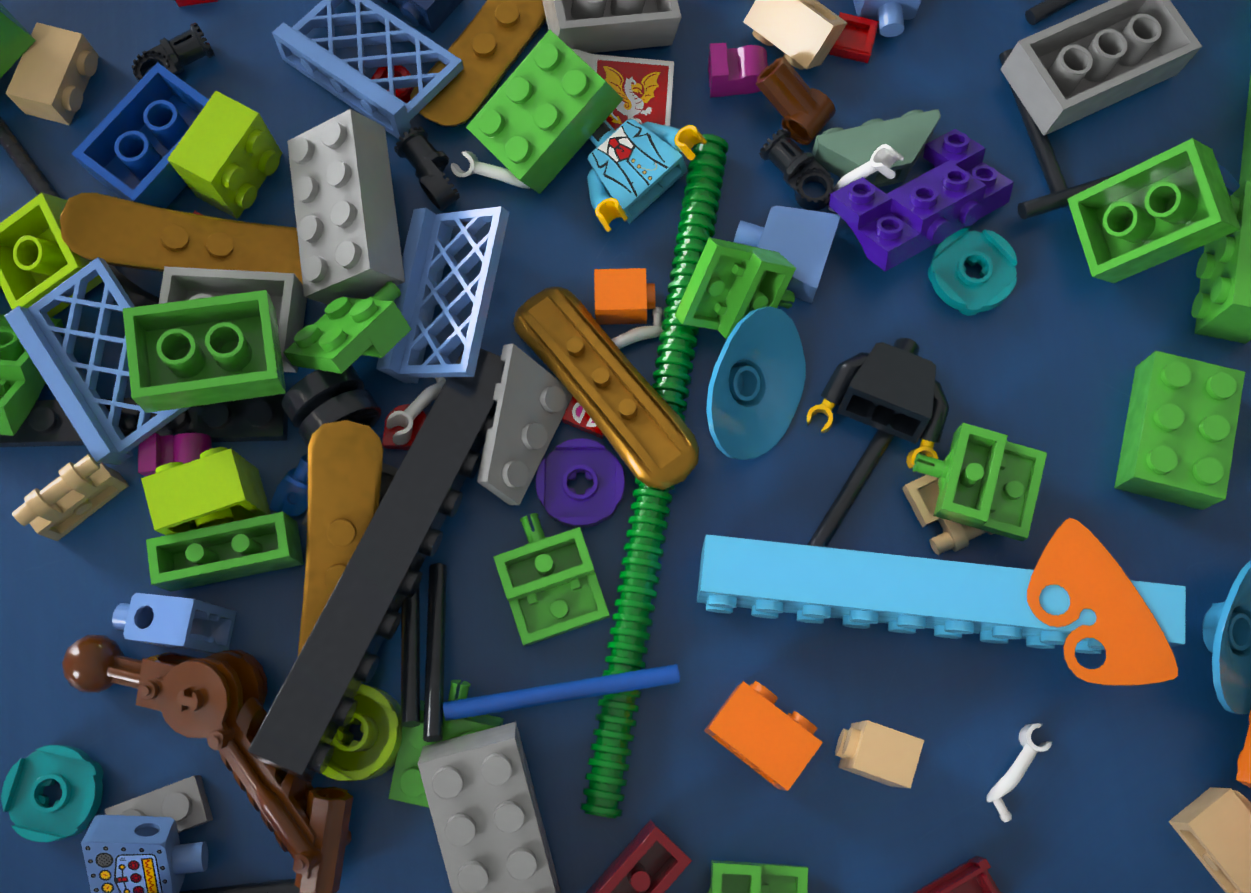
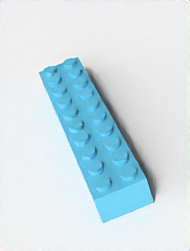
(902, 593)

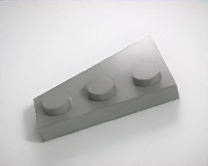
(524, 423)

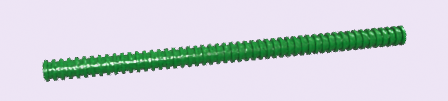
(651, 503)

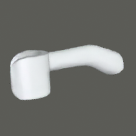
(880, 161)
(488, 170)
(642, 332)
(406, 417)
(1017, 770)

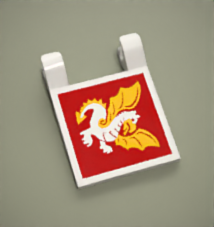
(641, 83)

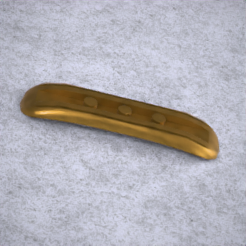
(487, 52)
(157, 237)
(608, 387)
(342, 500)

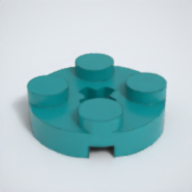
(968, 293)
(29, 808)

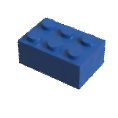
(138, 136)

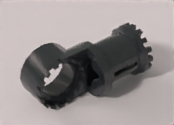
(174, 53)
(428, 165)
(797, 169)

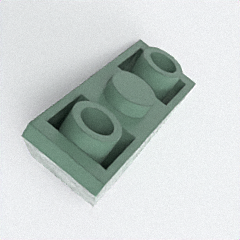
(847, 149)

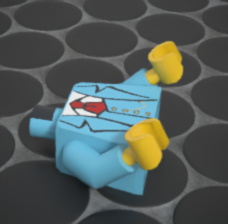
(636, 166)

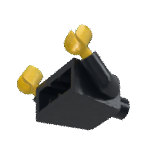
(889, 392)

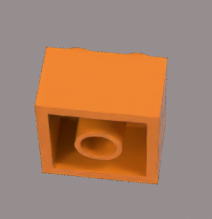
(763, 735)

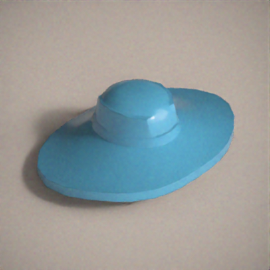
(756, 384)
(1228, 638)

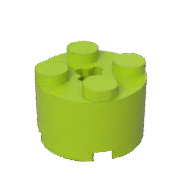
(377, 751)

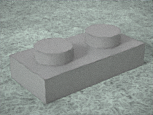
(182, 801)

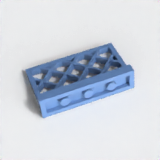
(352, 86)
(423, 260)
(66, 377)

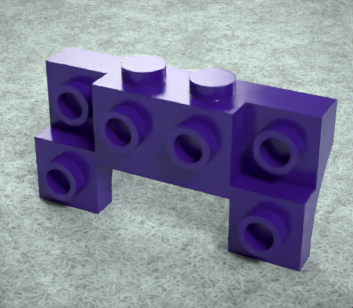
(926, 208)

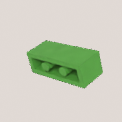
(224, 552)

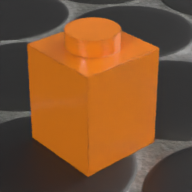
(622, 296)

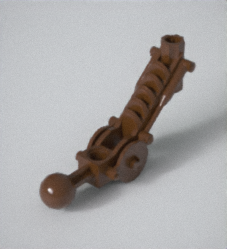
(224, 702)

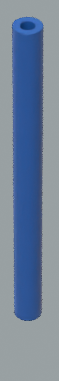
(561, 692)

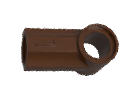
(803, 108)

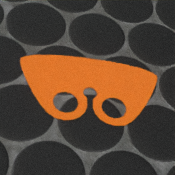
(1124, 624)

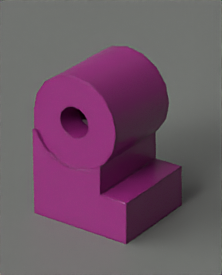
(734, 69)
(166, 449)

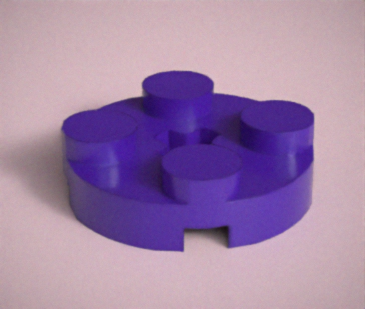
(562, 466)

